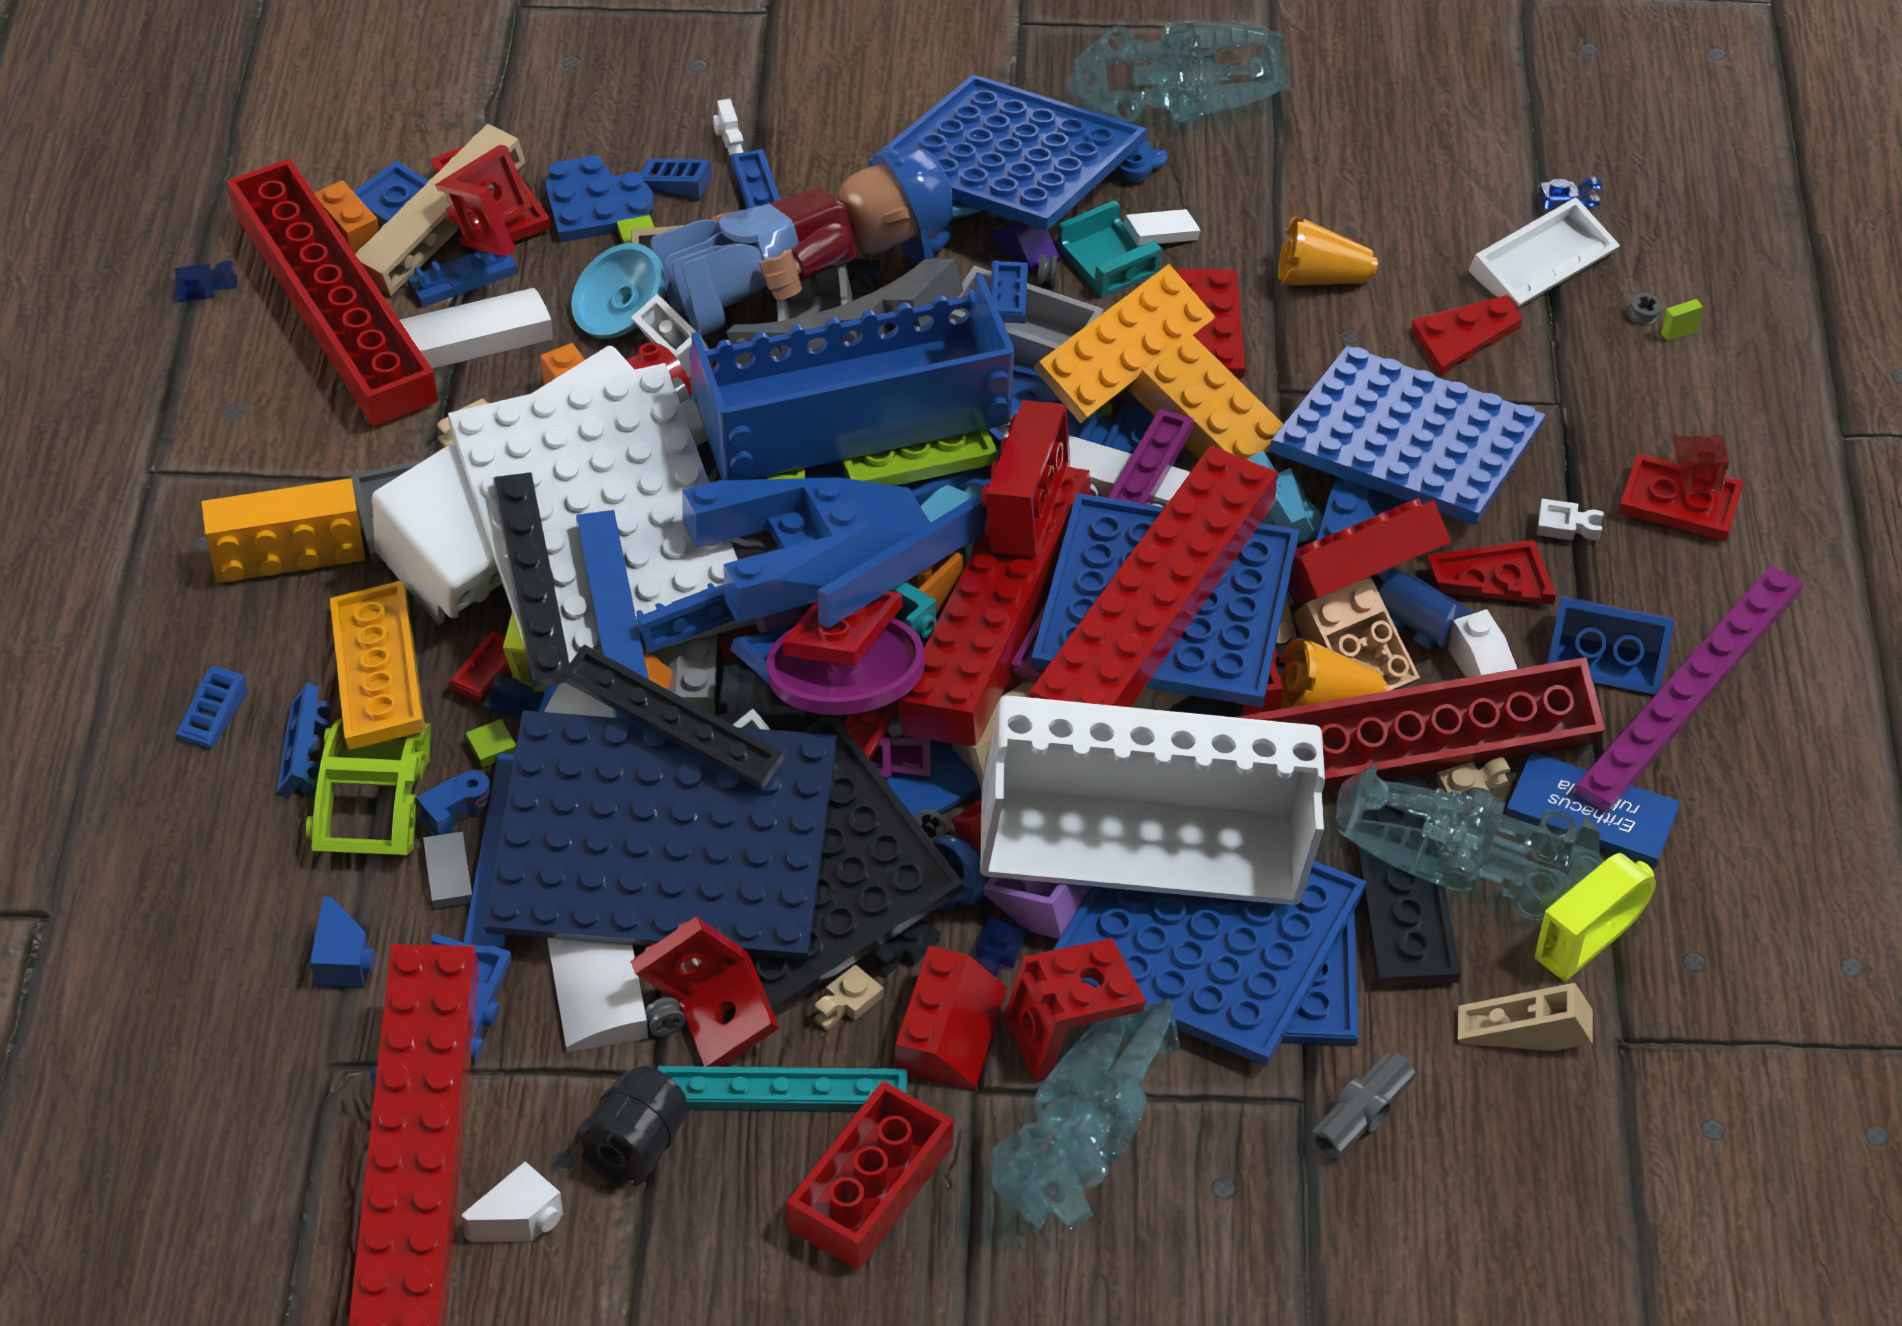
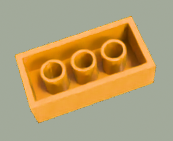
(1199, 386)
(283, 530)

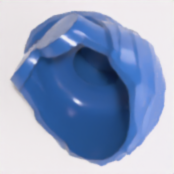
(966, 863)

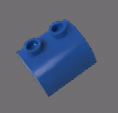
(1420, 608)

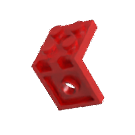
(478, 210)
(707, 979)
(1053, 998)

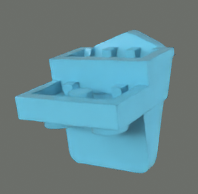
(1291, 505)

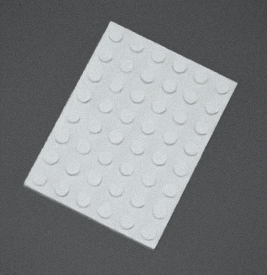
(596, 450)

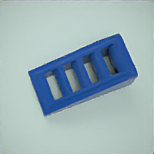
(685, 176)
(220, 685)

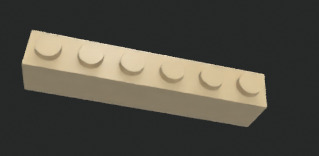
(423, 221)

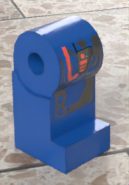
(454, 802)

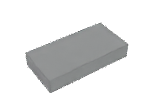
(447, 870)

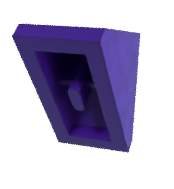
(1025, 243)

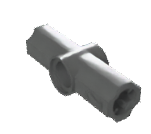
(1363, 1105)

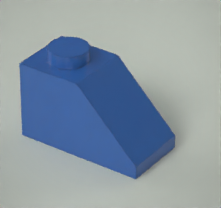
(340, 949)

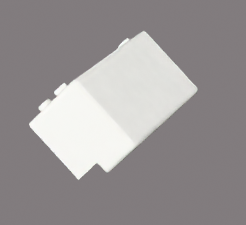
(431, 524)
(1152, 800)

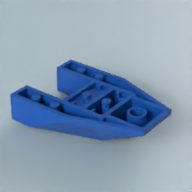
(816, 523)

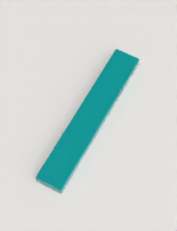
(780, 1087)

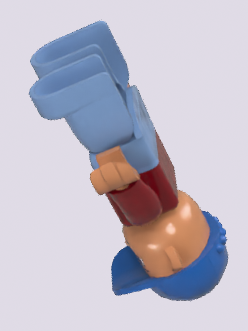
(779, 244)

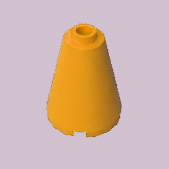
(1322, 257)
(1321, 675)

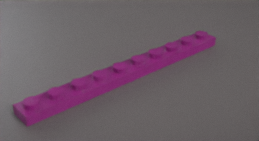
(1136, 484)
(1688, 689)

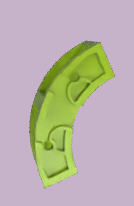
(386, 763)

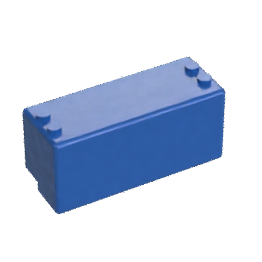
(857, 392)

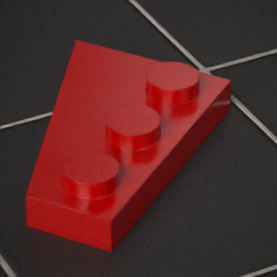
(1463, 330)
(1494, 572)

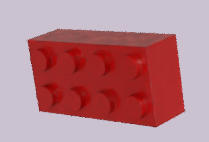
(1027, 478)
(1370, 549)
(870, 1175)

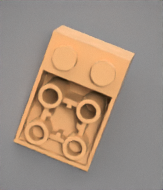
(1358, 627)

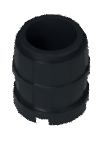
(745, 690)
(632, 1125)

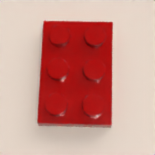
(1658, 496)
(846, 640)

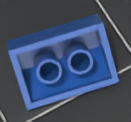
(1352, 504)
(1619, 643)

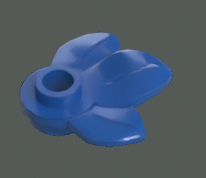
(1140, 163)

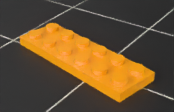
(1121, 342)
(376, 665)

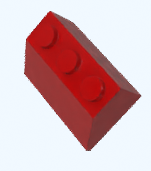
(949, 1020)

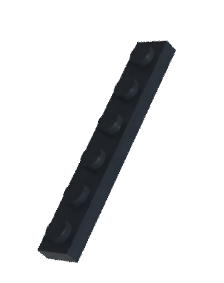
(531, 578)
(673, 717)

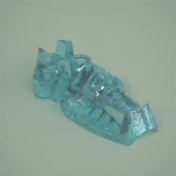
(1182, 70)
(1469, 839)
(1082, 1117)

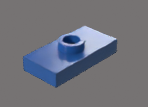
(1010, 290)

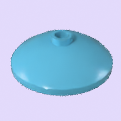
(615, 289)

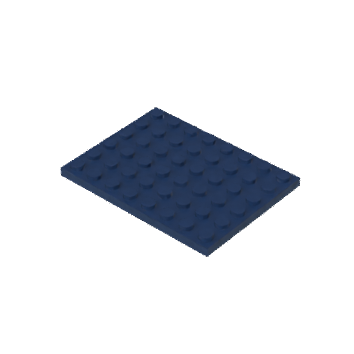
(635, 835)

